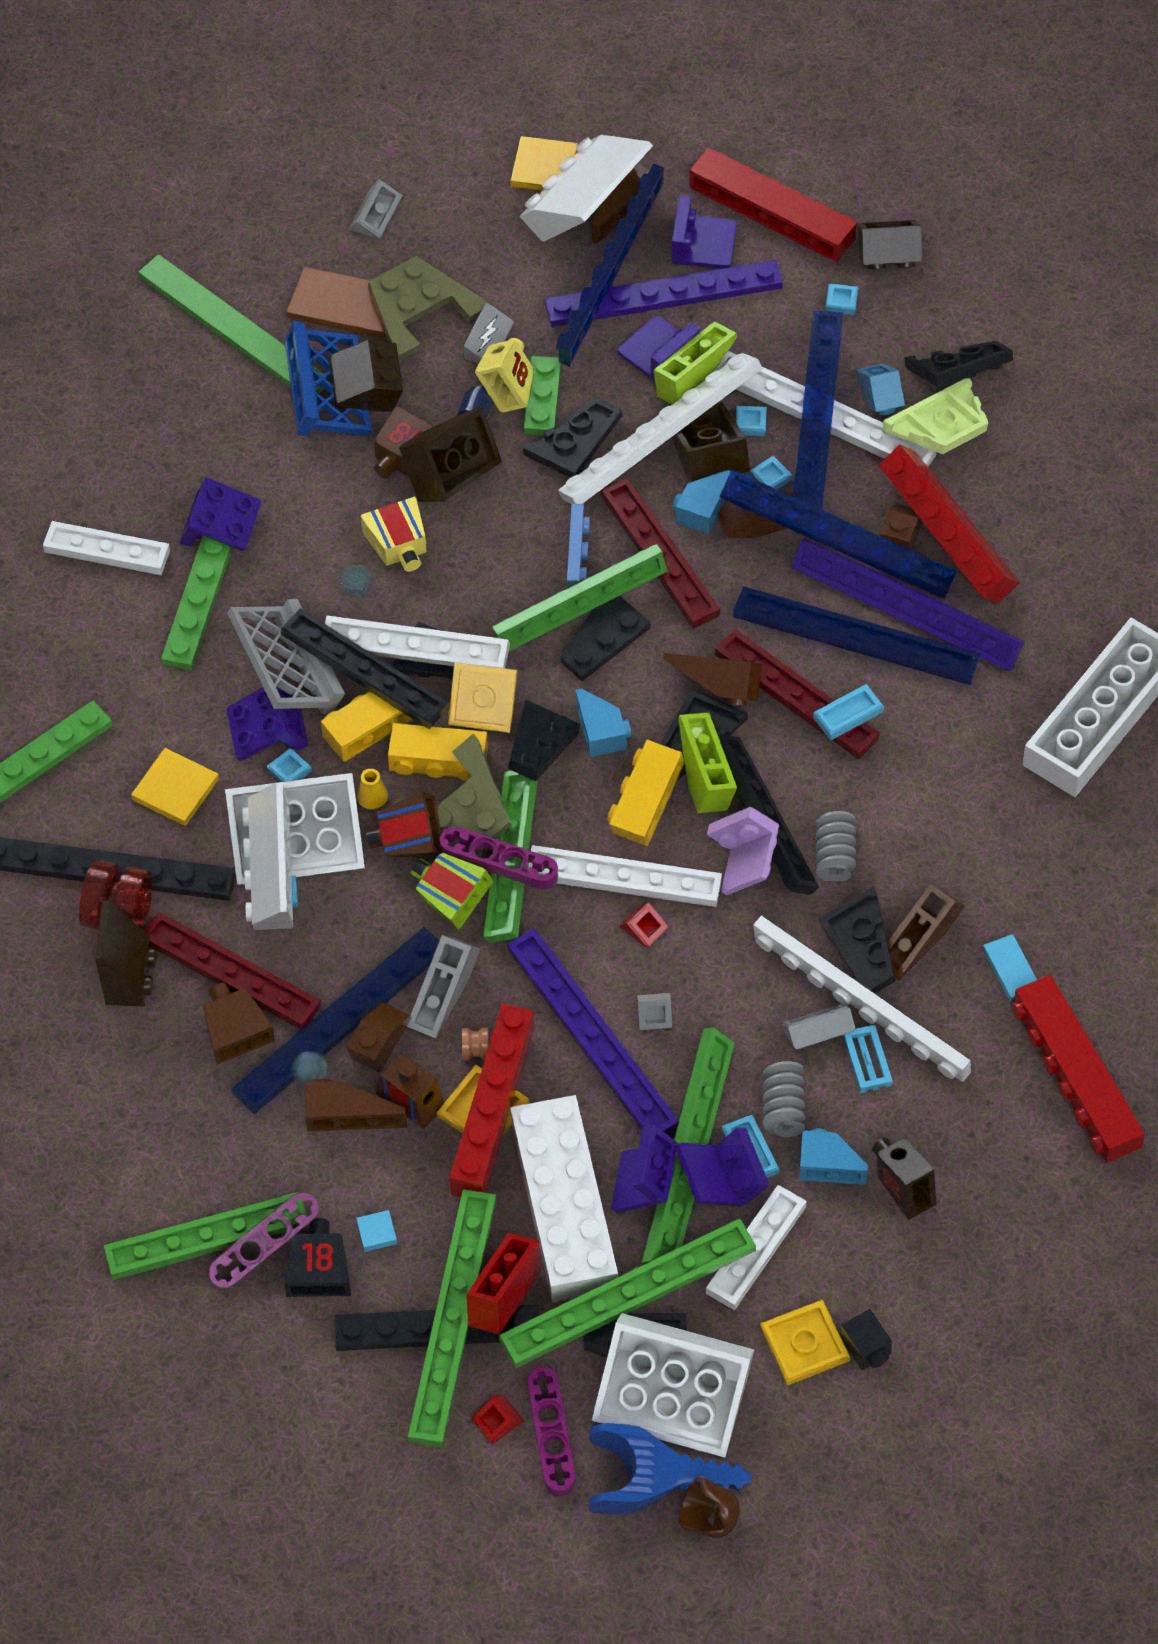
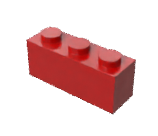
(503, 1283)

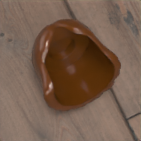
(701, 1501)

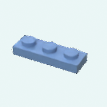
(577, 548)

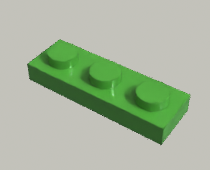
(543, 395)

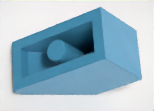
(881, 388)
(701, 502)
(601, 724)
(830, 1159)

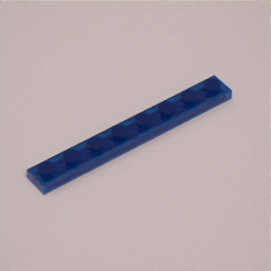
(614, 256)
(818, 407)
(838, 534)
(856, 635)
(338, 1019)

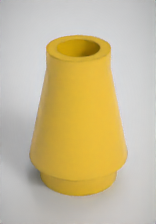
(371, 791)

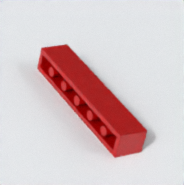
(772, 204)
(949, 524)
(1078, 1069)
(492, 1100)

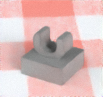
(654, 1011)

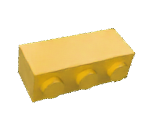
(360, 725)
(429, 751)
(645, 792)

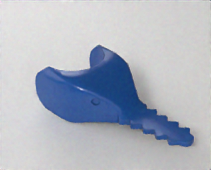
(653, 1469)

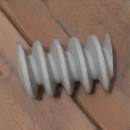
(835, 846)
(783, 1099)

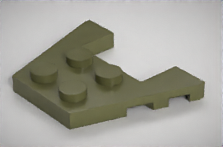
(414, 292)
(476, 802)

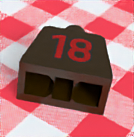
(906, 1176)

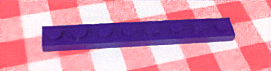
(673, 291)
(907, 604)
(591, 1032)

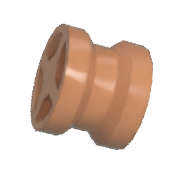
(475, 1043)

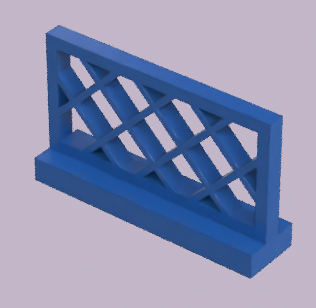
(303, 386)

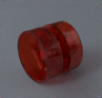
(127, 892)

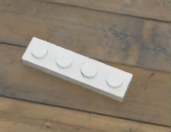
(106, 548)
(767, 1232)

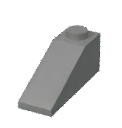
(443, 985)

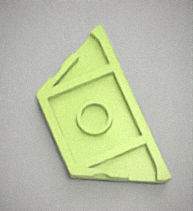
(941, 419)

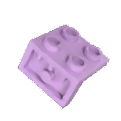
(751, 847)

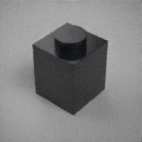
(866, 1340)

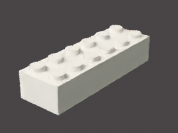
(1097, 711)
(563, 1197)

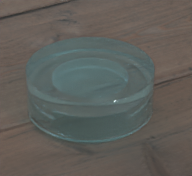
(356, 580)
(309, 1067)

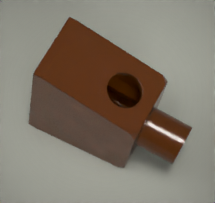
(235, 1023)

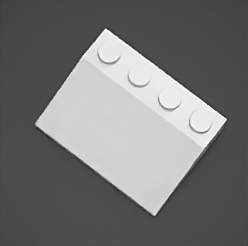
(582, 184)
(322, 825)
(269, 859)
(673, 1384)

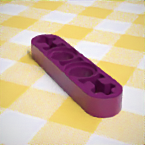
(501, 852)
(260, 1236)
(551, 1431)

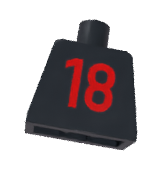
(317, 1263)

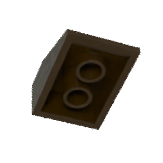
(712, 445)
(450, 456)
(123, 959)

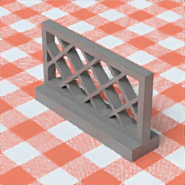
(314, 674)

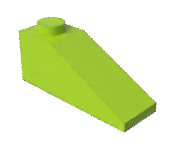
(693, 362)
(705, 764)

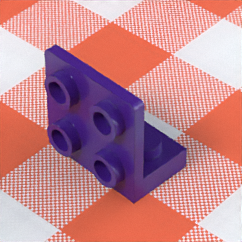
(702, 239)
(655, 344)
(221, 515)
(258, 725)
(725, 1171)
(645, 1172)

